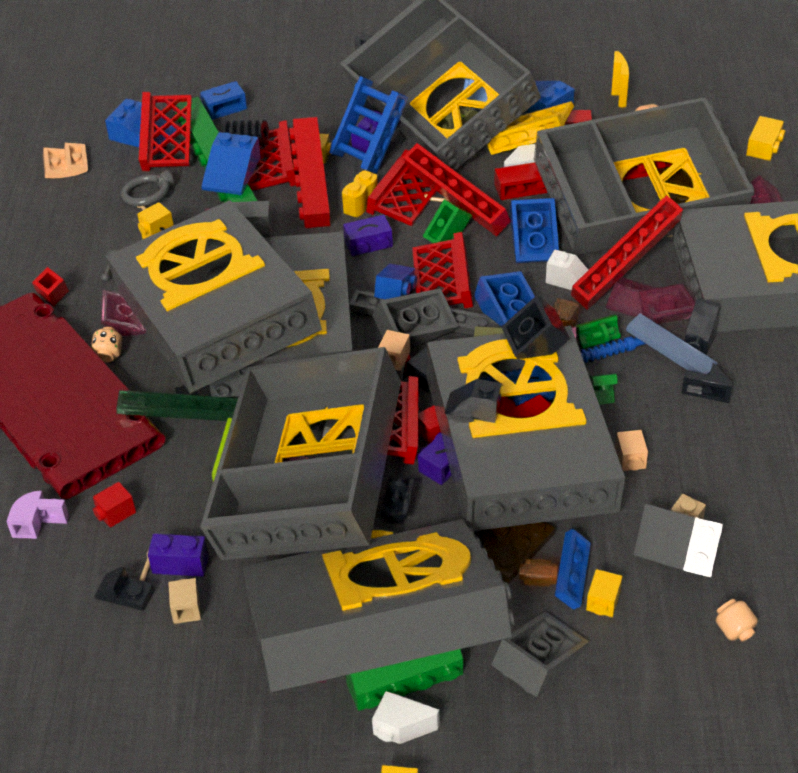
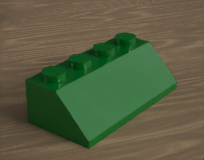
(403, 678)

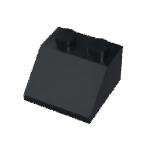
(535, 330)

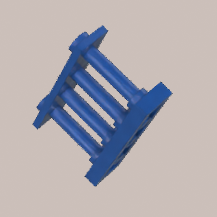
(385, 129)

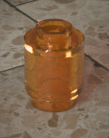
(538, 572)

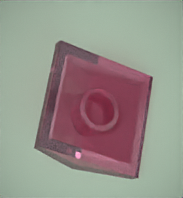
(625, 297)
(118, 315)

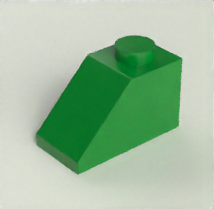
(447, 220)

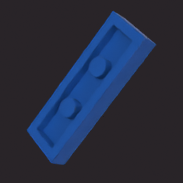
(572, 569)

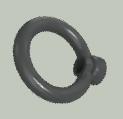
(163, 180)

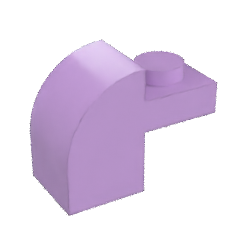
(33, 510)

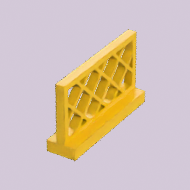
(524, 129)

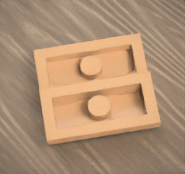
(66, 161)

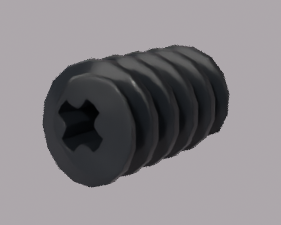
(257, 129)

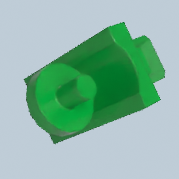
(598, 331)

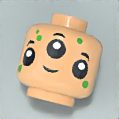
(107, 344)

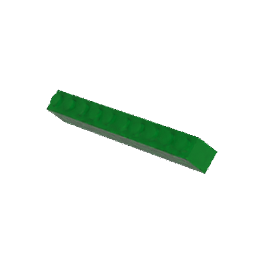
(202, 137)

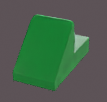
(604, 387)

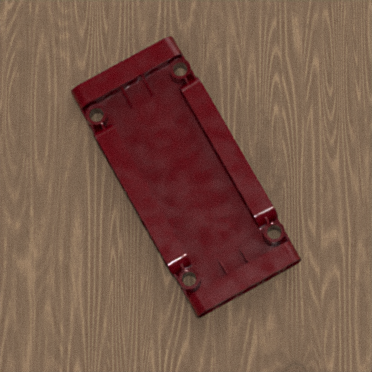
(63, 401)

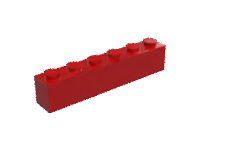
(310, 173)
(457, 189)
(626, 252)

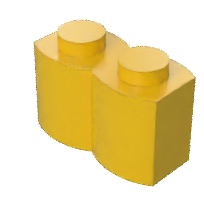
(356, 193)

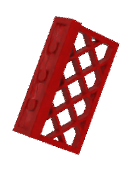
(148, 133)
(283, 154)
(393, 182)
(458, 269)
(408, 422)

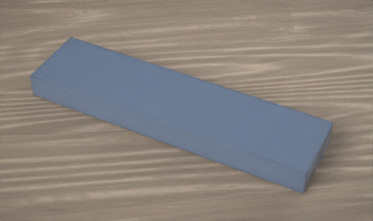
(670, 345)

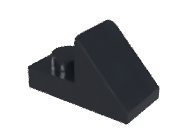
(713, 386)
(124, 591)

